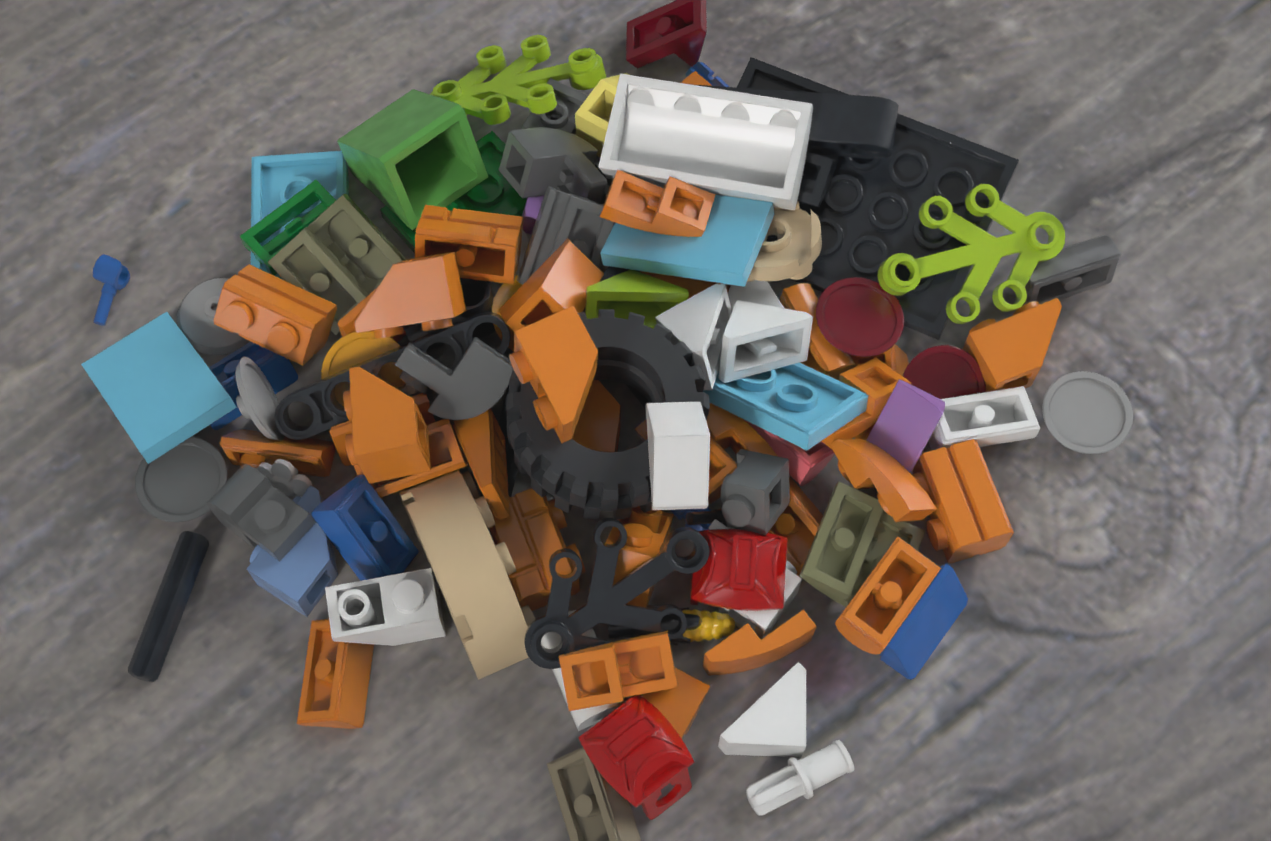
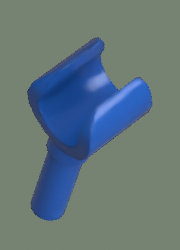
(115, 277)

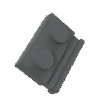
(560, 218)

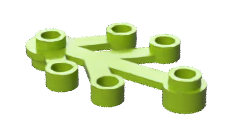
(512, 84)
(981, 251)

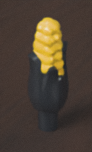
(699, 626)

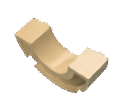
(470, 569)

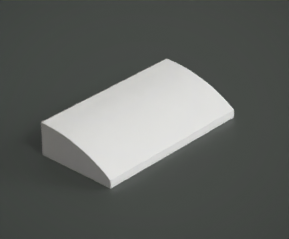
(708, 139)

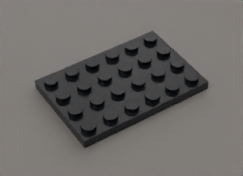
(877, 202)

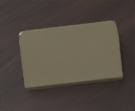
(589, 803)

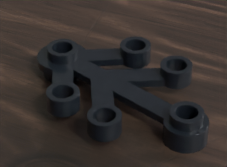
(606, 601)

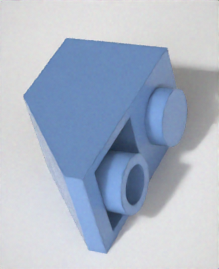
(304, 570)

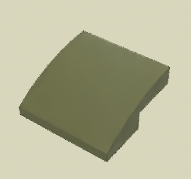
(338, 257)
(852, 542)

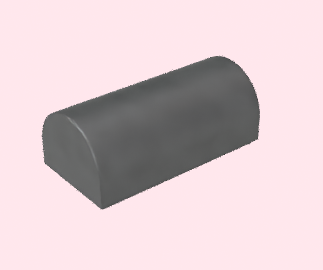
(1074, 270)

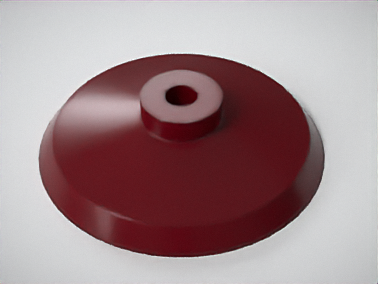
(859, 317)
(945, 372)

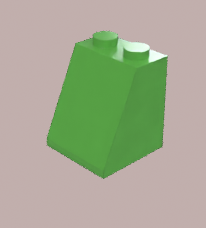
(415, 154)

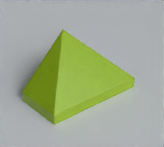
(635, 294)

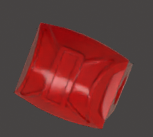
(741, 571)
(640, 755)

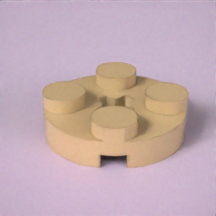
(795, 249)

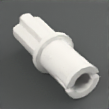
(799, 778)

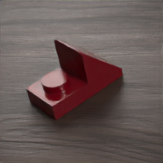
(667, 30)

